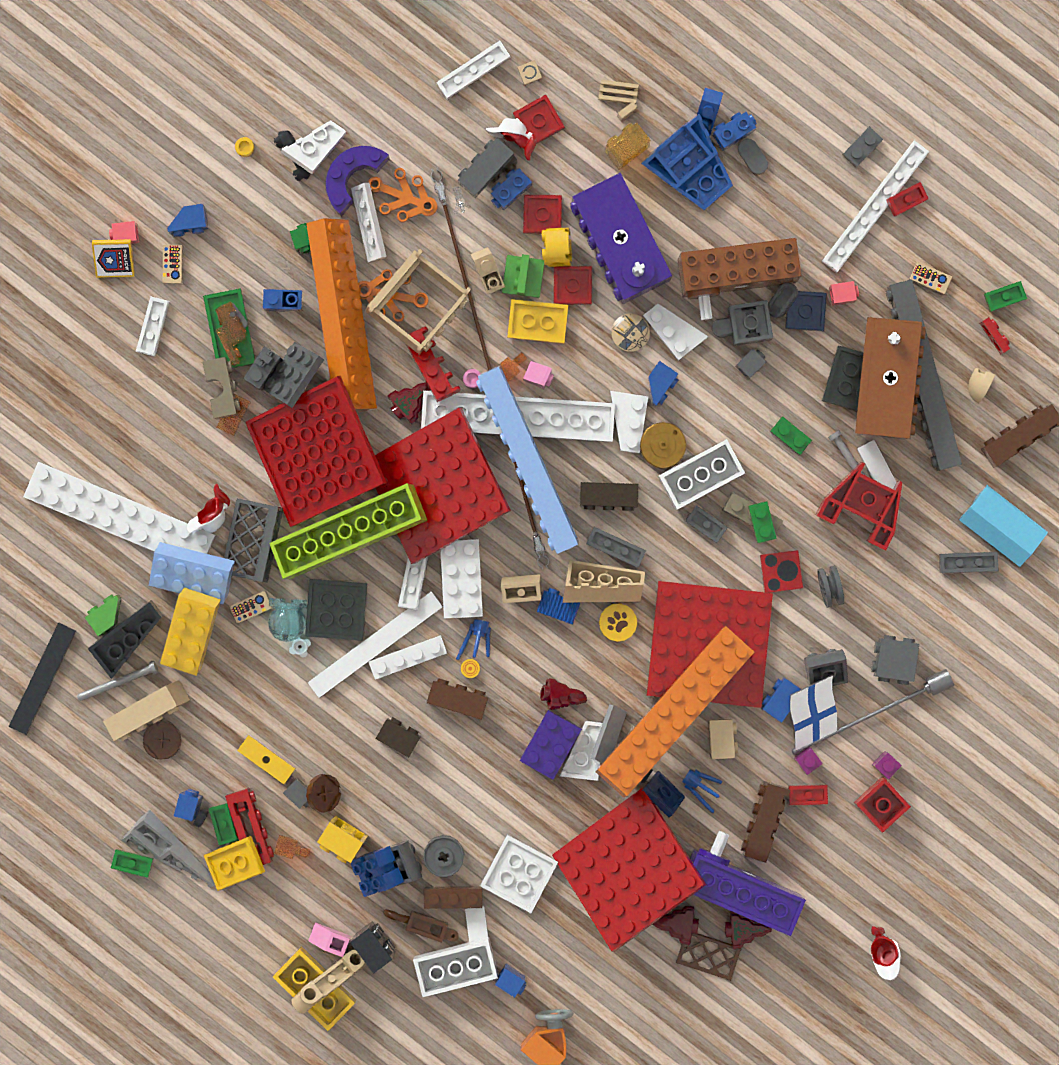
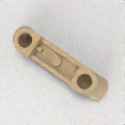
(328, 981)

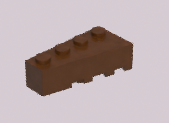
(1021, 435)
(765, 821)

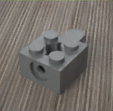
(746, 323)

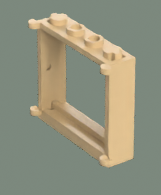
(397, 281)

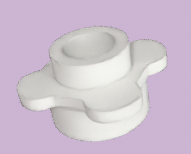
(303, 651)

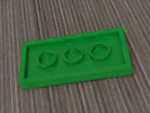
(216, 300)

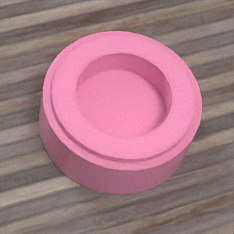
(470, 378)

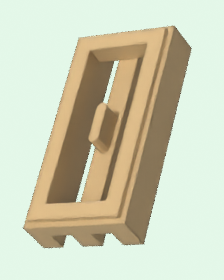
(623, 92)

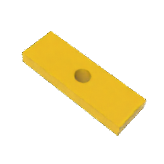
(256, 752)

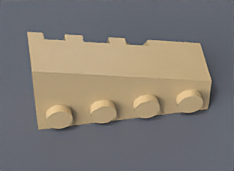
(602, 583)
(146, 710)

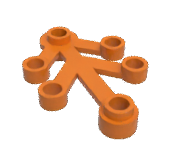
(405, 197)
(372, 291)

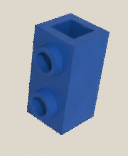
(735, 130)
(510, 189)

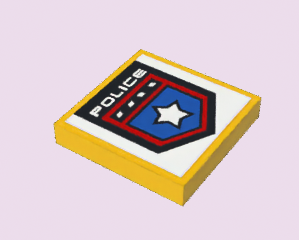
(113, 258)

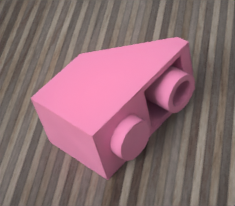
(538, 375)
(329, 939)

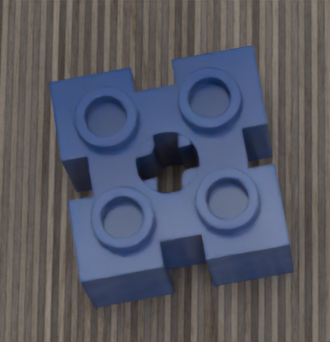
(377, 871)

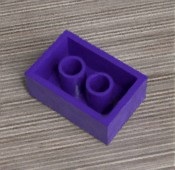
(550, 744)

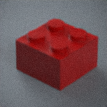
(882, 804)

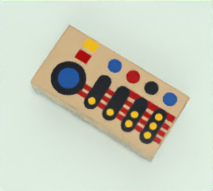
(172, 264)
(930, 278)
(250, 607)

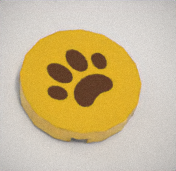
(618, 622)

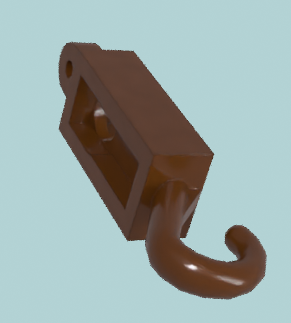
(421, 925)

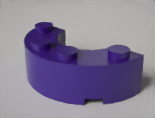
(346, 165)

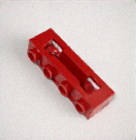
(255, 818)

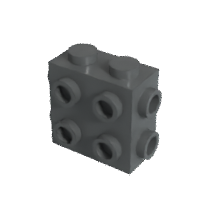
(895, 659)

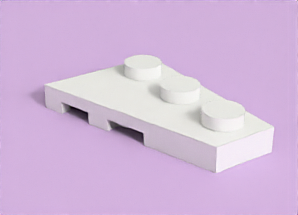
(315, 147)
(673, 331)
(629, 419)
(579, 762)

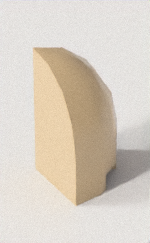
(979, 384)

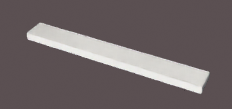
(875, 206)
(374, 645)

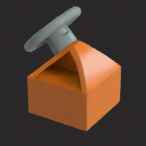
(547, 1043)

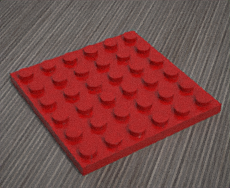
(315, 452)
(449, 480)
(688, 621)
(628, 870)

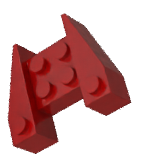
(867, 500)

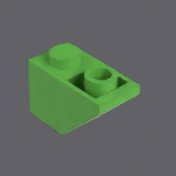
(106, 616)

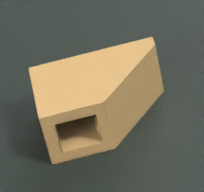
(487, 270)

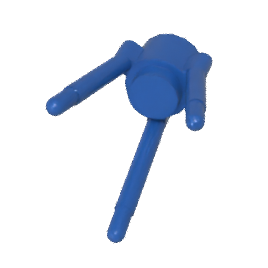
(480, 629)
(693, 779)

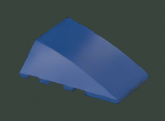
(690, 164)

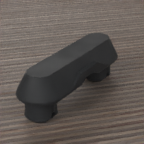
(285, 139)

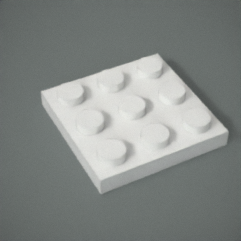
(519, 873)

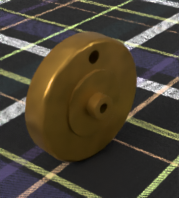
(663, 445)

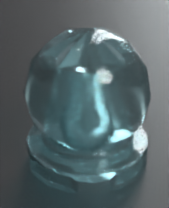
(287, 619)

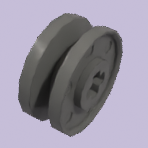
(830, 586)
(439, 866)

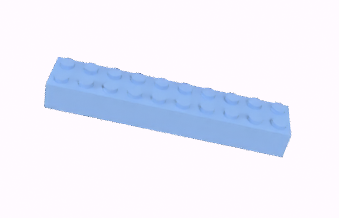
(528, 459)

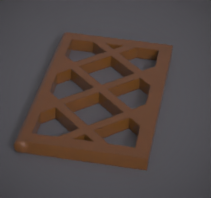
(713, 971)

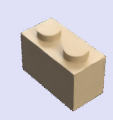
(521, 588)
(722, 738)

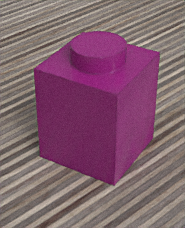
(808, 760)
(886, 765)

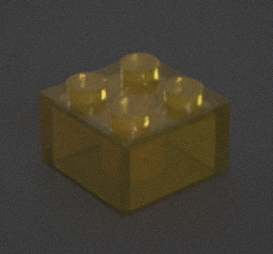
(627, 145)

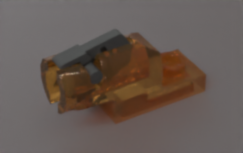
(232, 330)

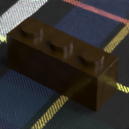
(608, 495)

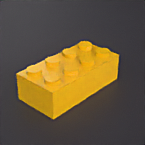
(190, 631)
(342, 839)
(302, 969)

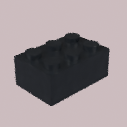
(373, 946)

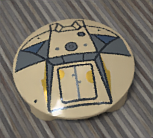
(630, 332)

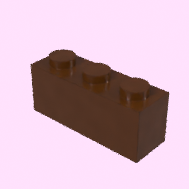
(457, 698)
(453, 897)

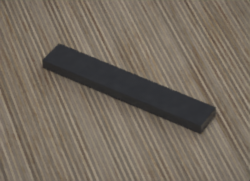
(42, 678)

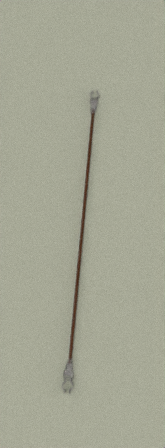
(439, 188)

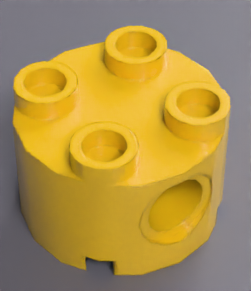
(558, 247)

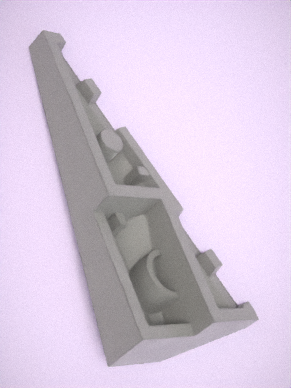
(156, 838)

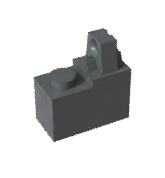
(262, 368)

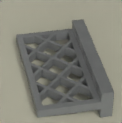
(269, 535)

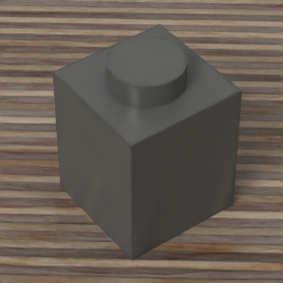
(751, 363)
(297, 793)

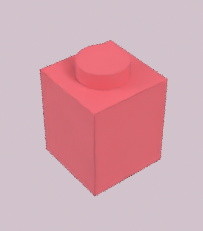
(124, 230)
(843, 293)

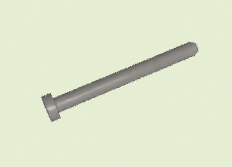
(844, 450)
(152, 668)

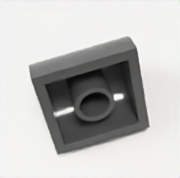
(826, 664)
(406, 861)

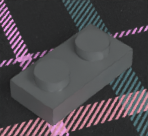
(862, 147)
(706, 524)

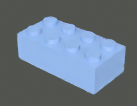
(185, 568)

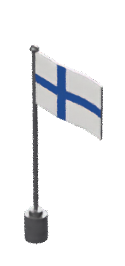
(816, 714)

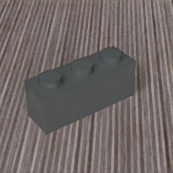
(485, 167)

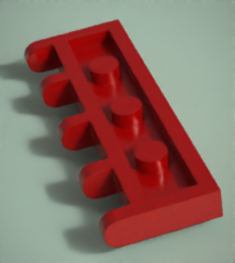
(431, 370)

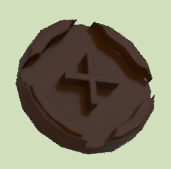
(162, 740)
(323, 793)

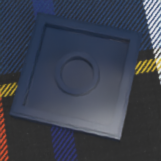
(807, 312)
(663, 794)

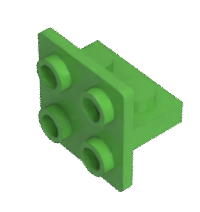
(523, 276)

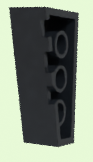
(120, 642)

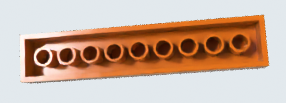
(341, 309)
(674, 712)

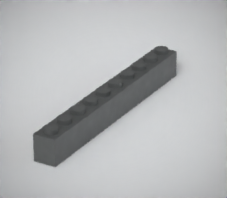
(931, 398)

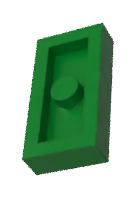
(1005, 296)
(791, 435)
(762, 522)
(223, 824)
(132, 863)

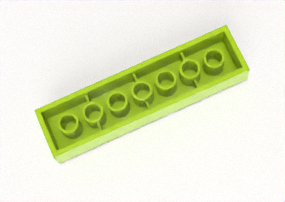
(348, 531)

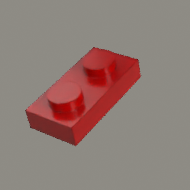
(907, 199)
(991, 329)
(808, 794)

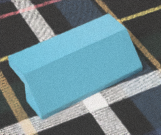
(1003, 526)

